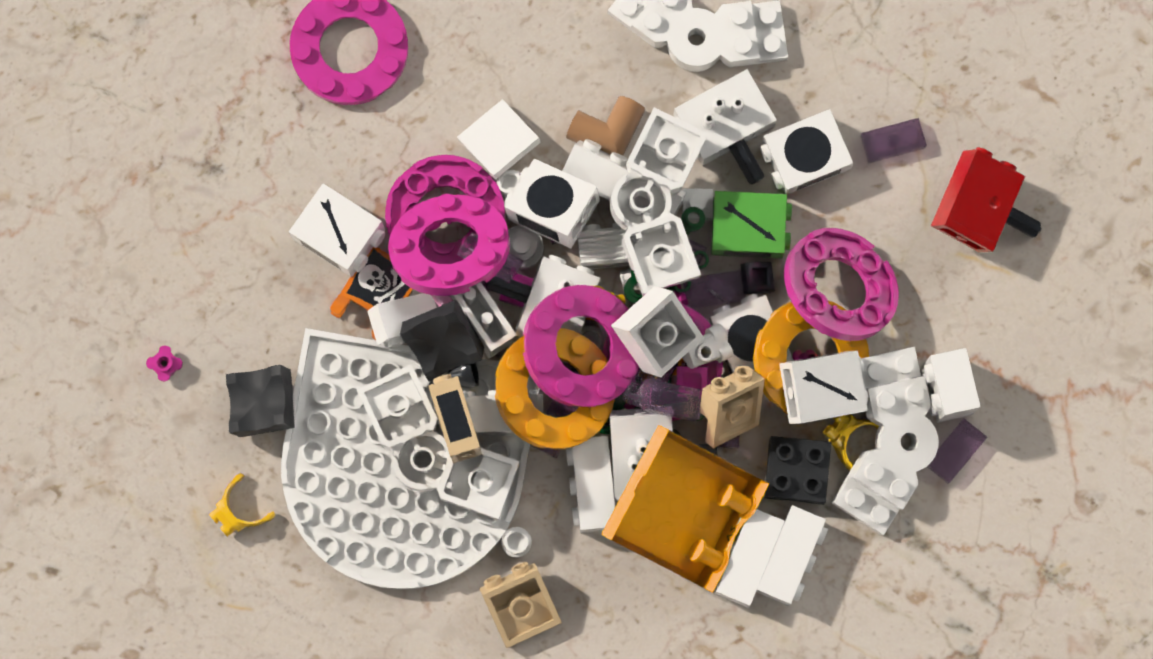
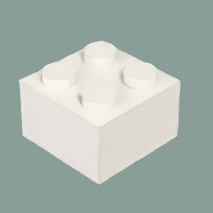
(657, 331)
(951, 385)

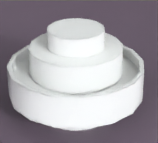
(526, 246)

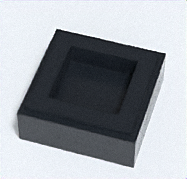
(757, 277)

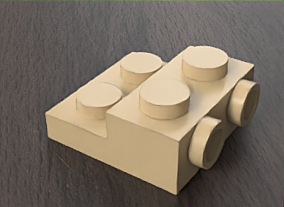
(732, 405)
(519, 604)

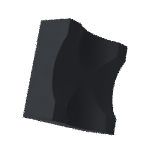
(442, 340)
(260, 401)
(797, 470)

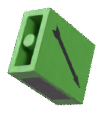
(750, 224)

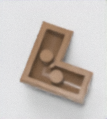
(615, 133)

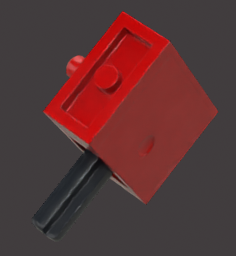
(982, 201)

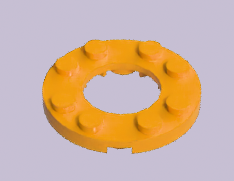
(774, 341)
(527, 420)

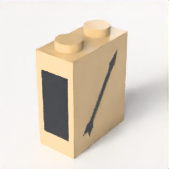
(454, 418)

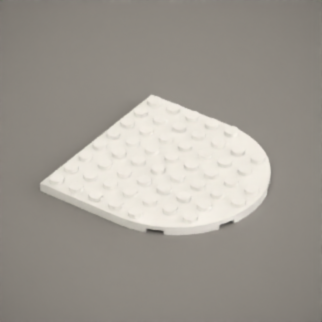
(344, 480)

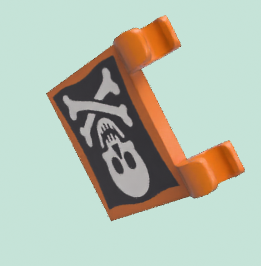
(371, 285)

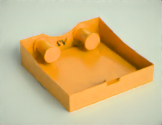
(684, 508)

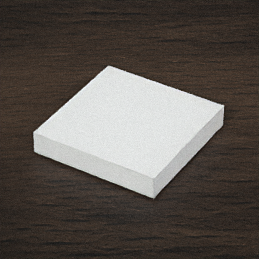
(498, 139)

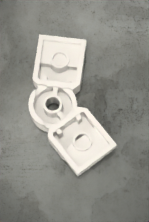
(735, 34)
(656, 170)
(408, 427)
(887, 475)

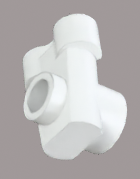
(710, 348)

